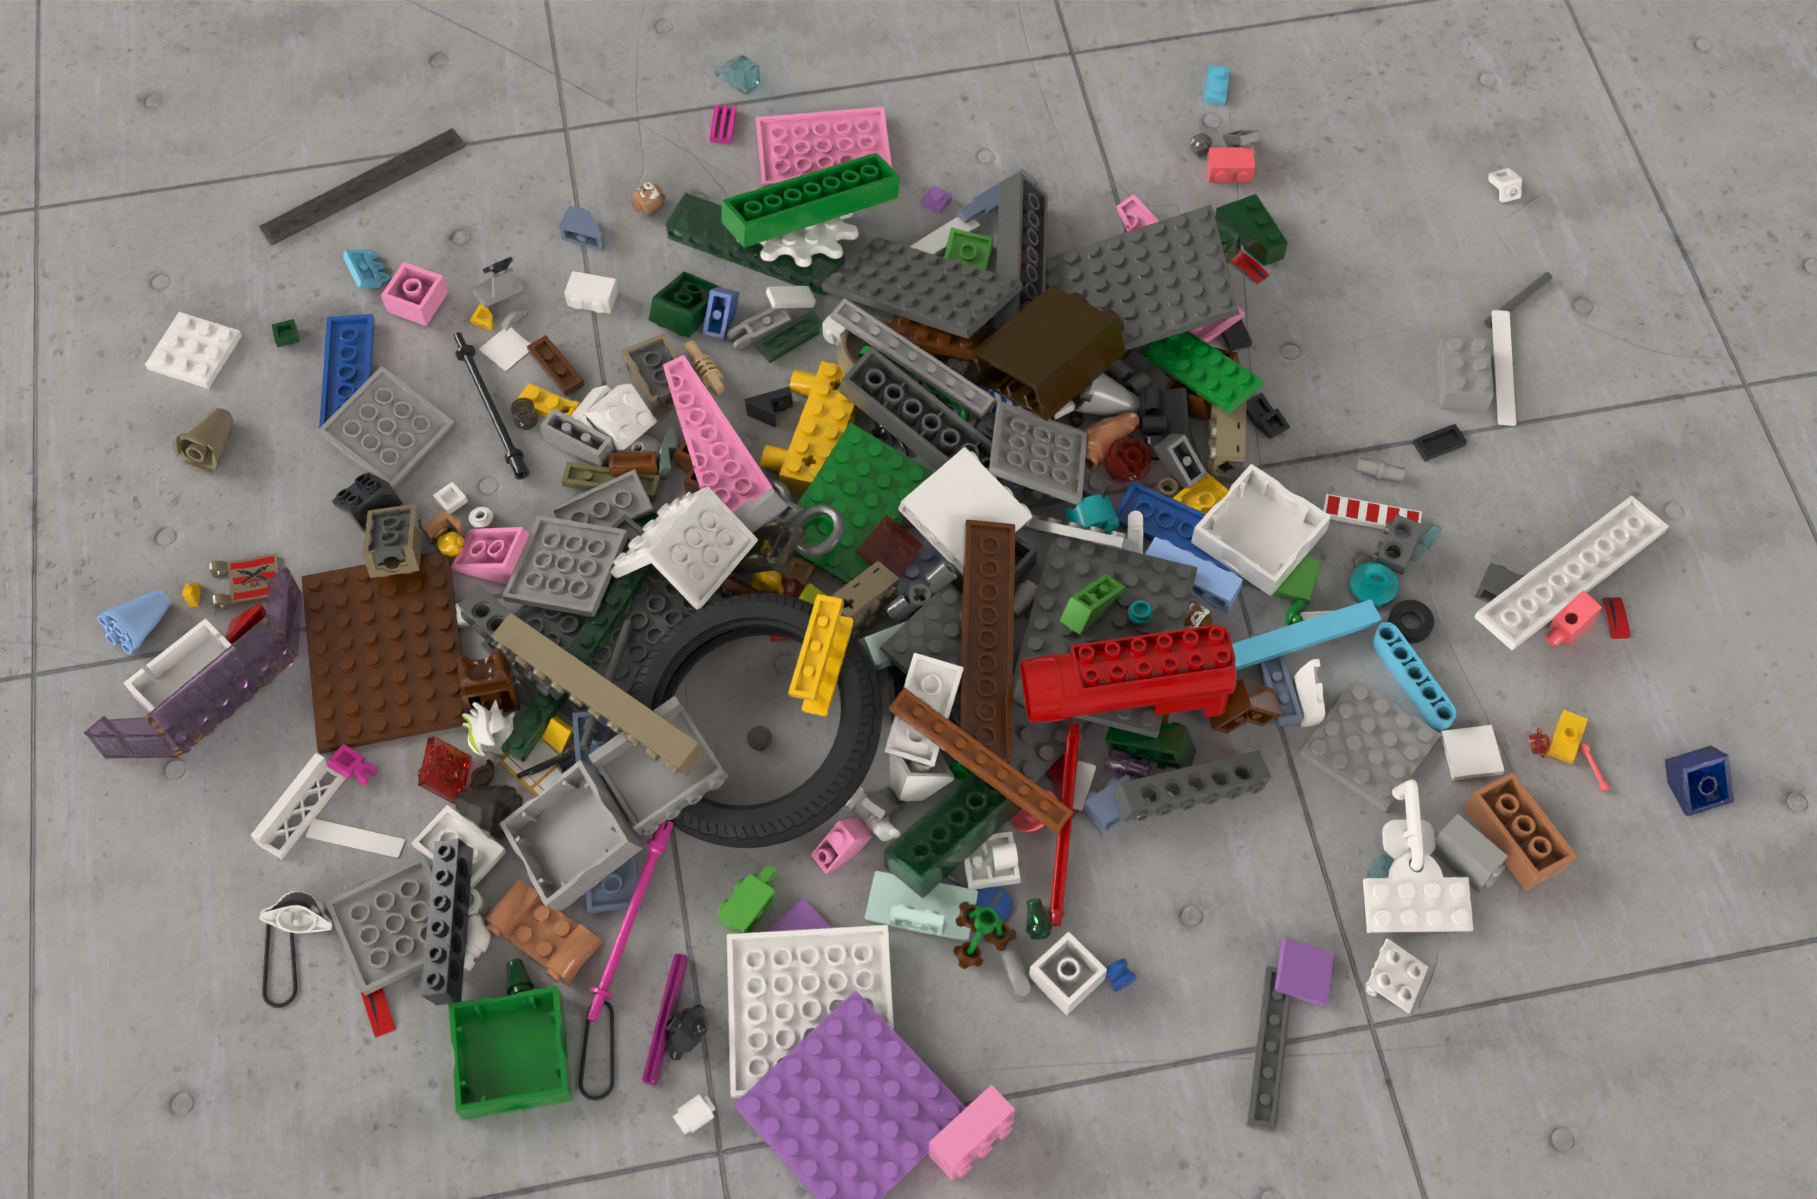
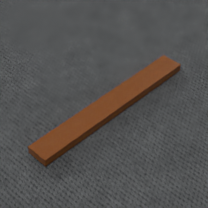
(980, 760)

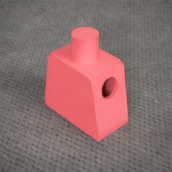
(1573, 620)

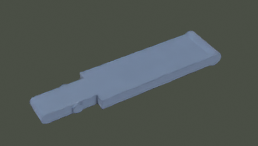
(985, 202)

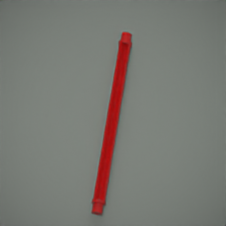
(1063, 837)

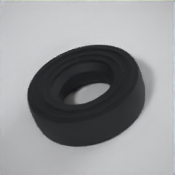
(1418, 609)

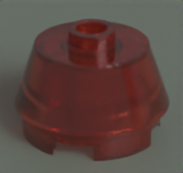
(1128, 460)

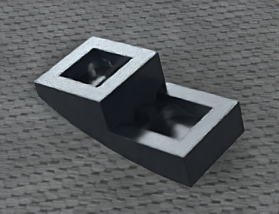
(1265, 417)

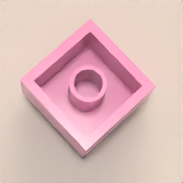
(414, 294)

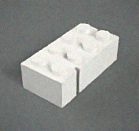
(177, 665)

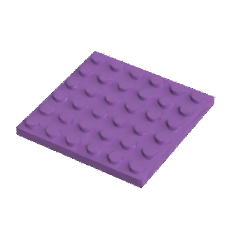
(850, 1106)

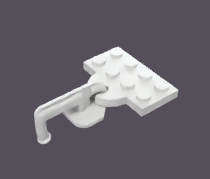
(1409, 898)

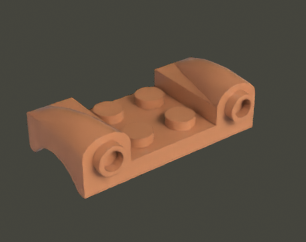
(542, 933)

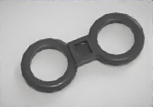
(798, 516)

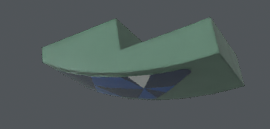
(666, 452)

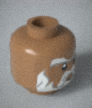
(648, 198)

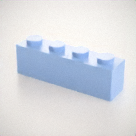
(1211, 582)

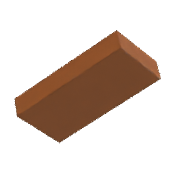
(640, 461)

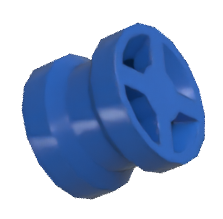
(1120, 975)

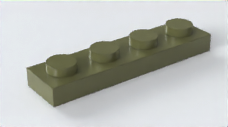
(589, 476)

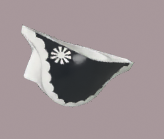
(297, 914)

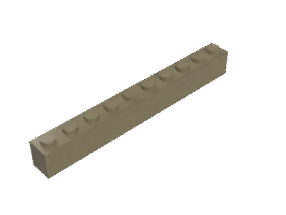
(599, 695)

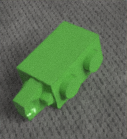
(749, 902)

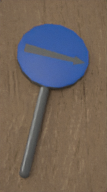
(991, 897)

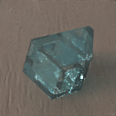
(740, 73)

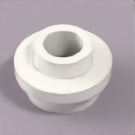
(484, 522)

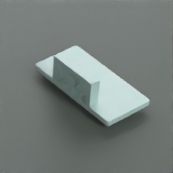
(900, 907)

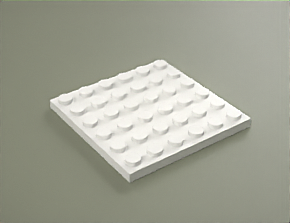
(792, 982)

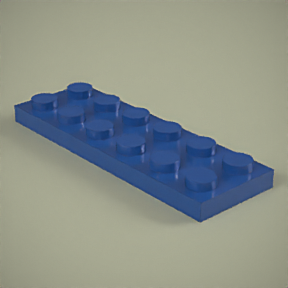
(346, 360)
(1164, 519)

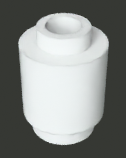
(694, 1114)

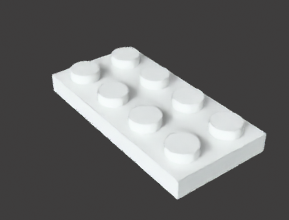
(937, 686)

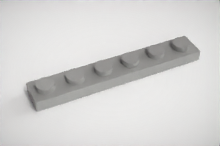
(1094, 535)

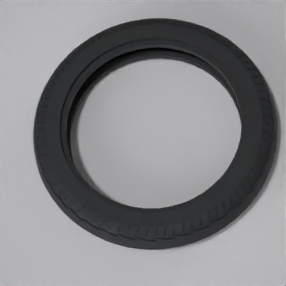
(846, 762)

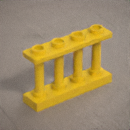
(821, 655)

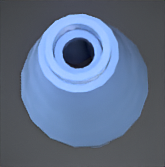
(134, 620)

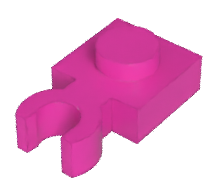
(349, 763)

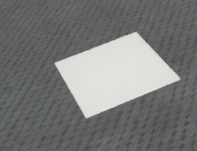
(505, 348)

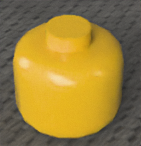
(450, 544)

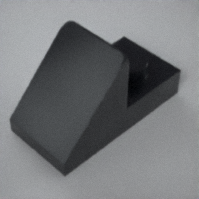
(764, 405)

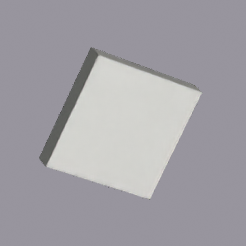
(1472, 752)

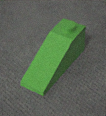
(1091, 603)

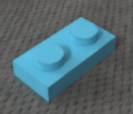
(1216, 84)

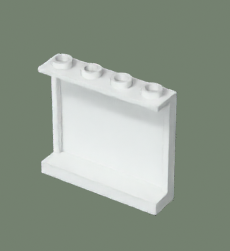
(957, 493)

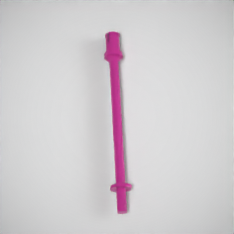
(656, 846)

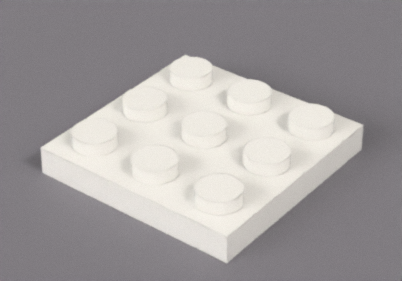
(193, 350)

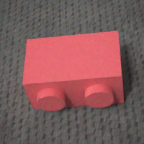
(1230, 164)

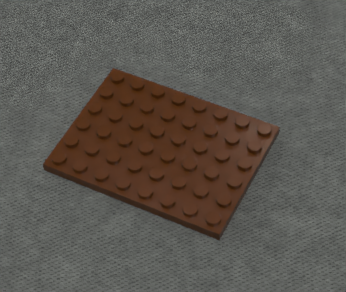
(383, 653)

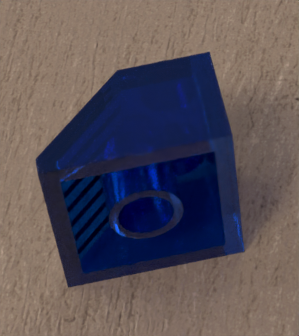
(1700, 779)

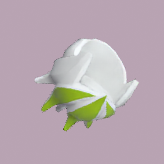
(488, 729)

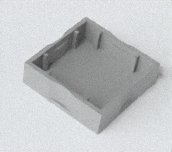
(570, 836)

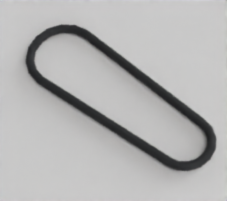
(294, 975)
(611, 1056)

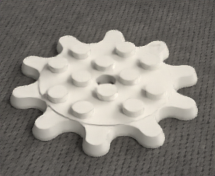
(811, 240)

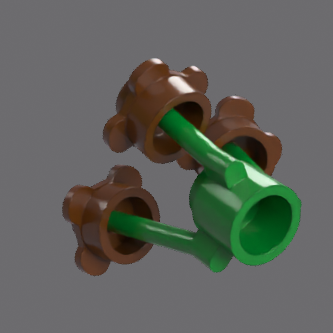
(984, 922)

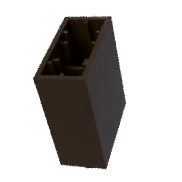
(1050, 351)

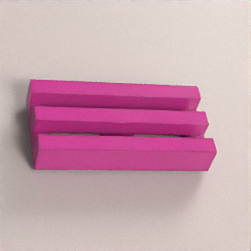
(724, 111)

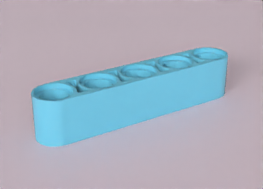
(1414, 688)

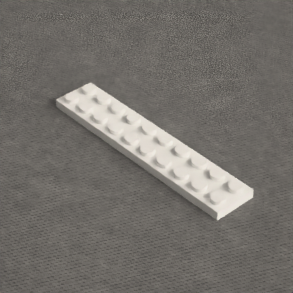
(1569, 571)

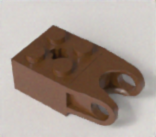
(488, 681)

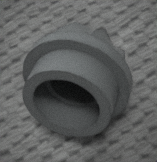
(1200, 144)

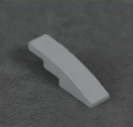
(761, 511)

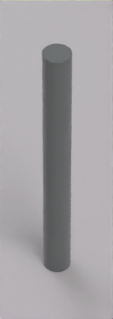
(1523, 295)

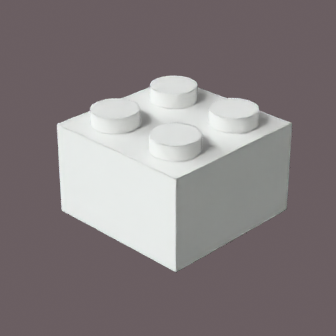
(621, 416)
(1067, 973)

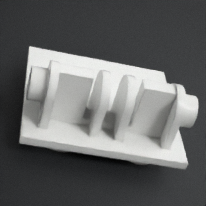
(1396, 976)

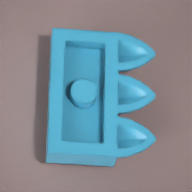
(365, 269)

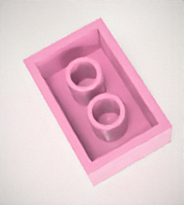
(972, 1133)

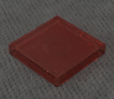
(889, 546)

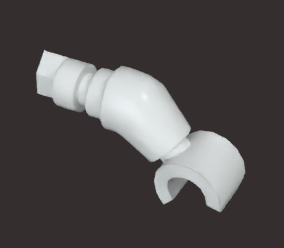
(881, 827)
(477, 934)

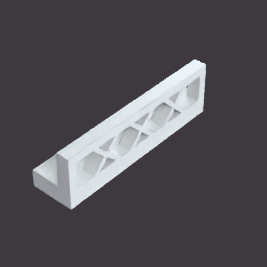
(291, 800)

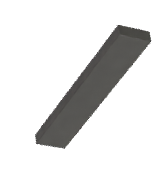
(1268, 1055)

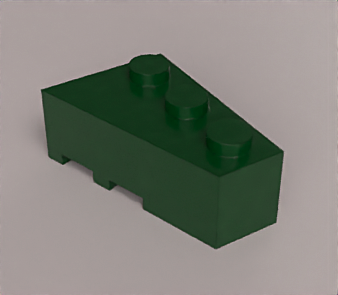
(1256, 229)
(1170, 749)

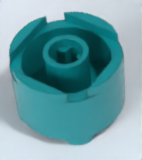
(1094, 512)

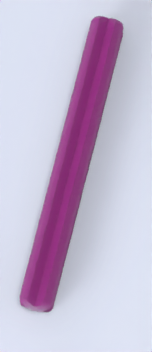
(668, 1005)

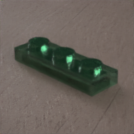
(790, 336)

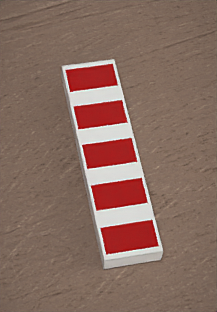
(1365, 512)

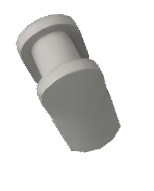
(1016, 975)

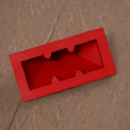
(244, 622)

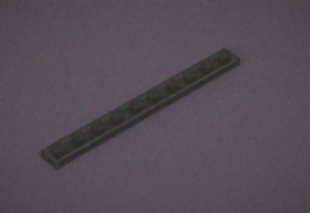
(361, 186)

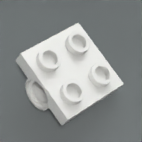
(993, 863)

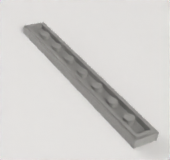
(913, 358)

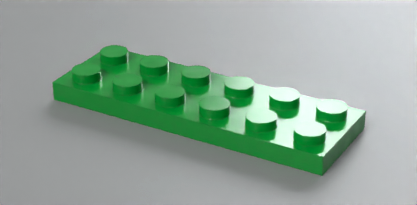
(1204, 370)

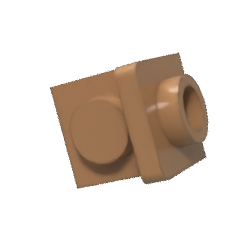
(441, 525)

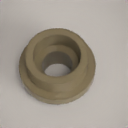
(1170, 484)

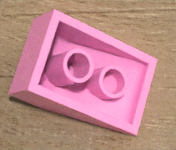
(491, 553)

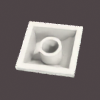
(916, 780)

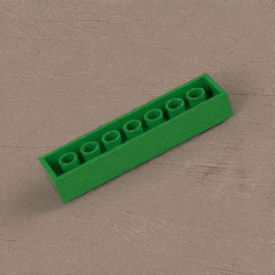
(810, 199)

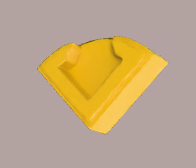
(482, 318)
(191, 594)

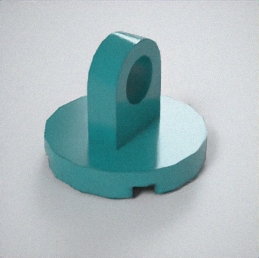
(1375, 583)

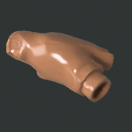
(1104, 433)

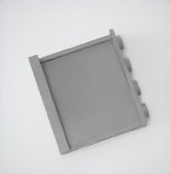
(648, 788)

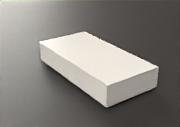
(791, 297)

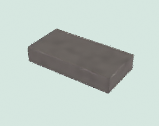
(883, 803)

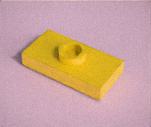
(1567, 736)

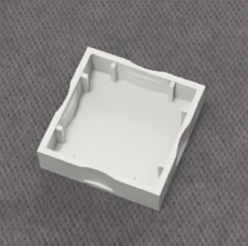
(1260, 530)

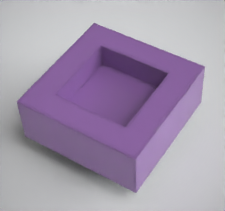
(936, 199)

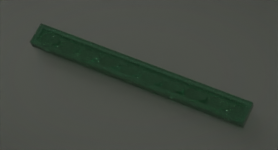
(584, 648)

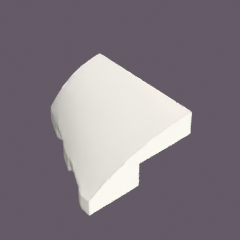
(1309, 694)

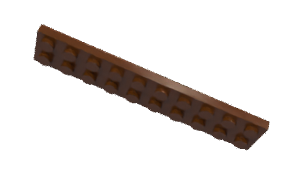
(988, 635)

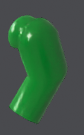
(1293, 614)

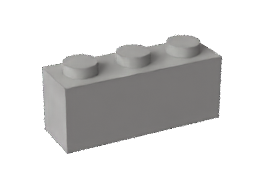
(577, 438)

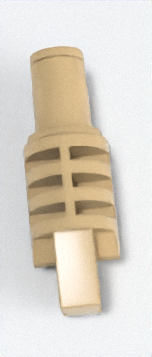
(705, 367)

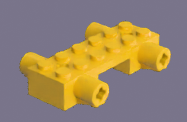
(818, 430)

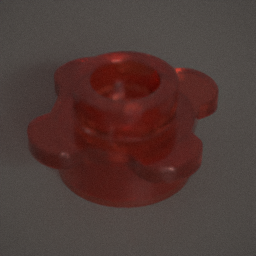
(1539, 743)

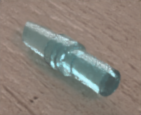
(1425, 542)

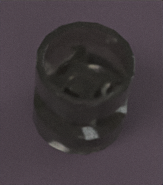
(524, 413)

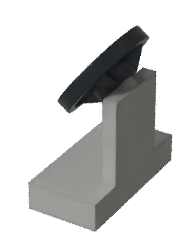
(501, 286)

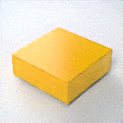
(558, 734)

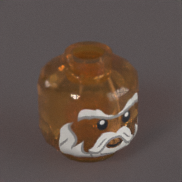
(1197, 616)

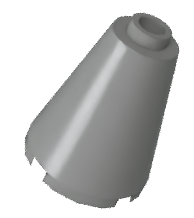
(1106, 398)

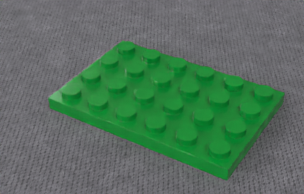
(863, 483)

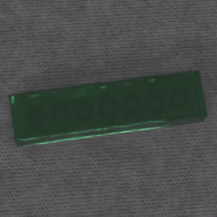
(702, 220)

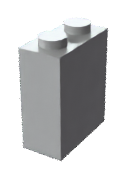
(1469, 853)

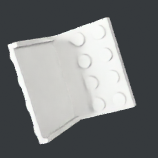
(691, 544)

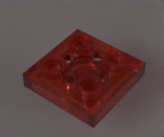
(439, 771)

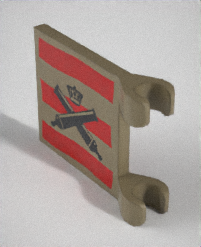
(246, 579)

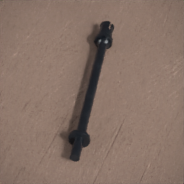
(513, 456)

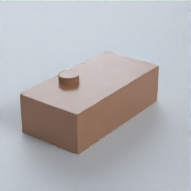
(1521, 830)

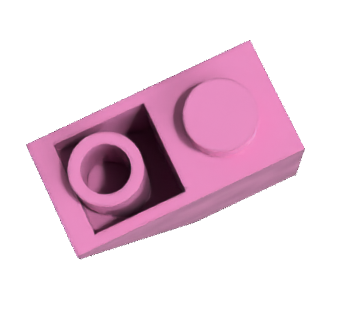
(841, 844)

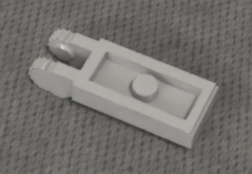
(758, 327)

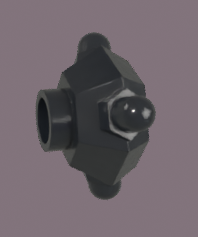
(686, 1029)

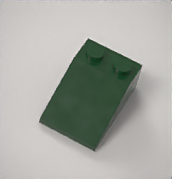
(681, 304)

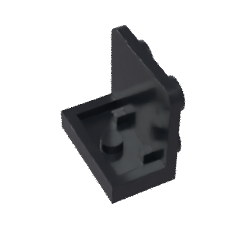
(364, 495)

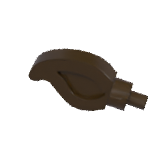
(483, 775)

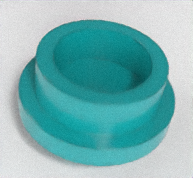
(1140, 612)

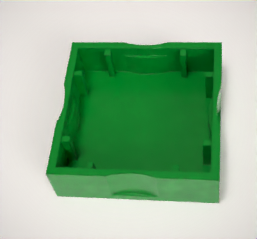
(510, 1053)

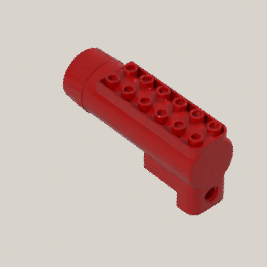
(1160, 669)

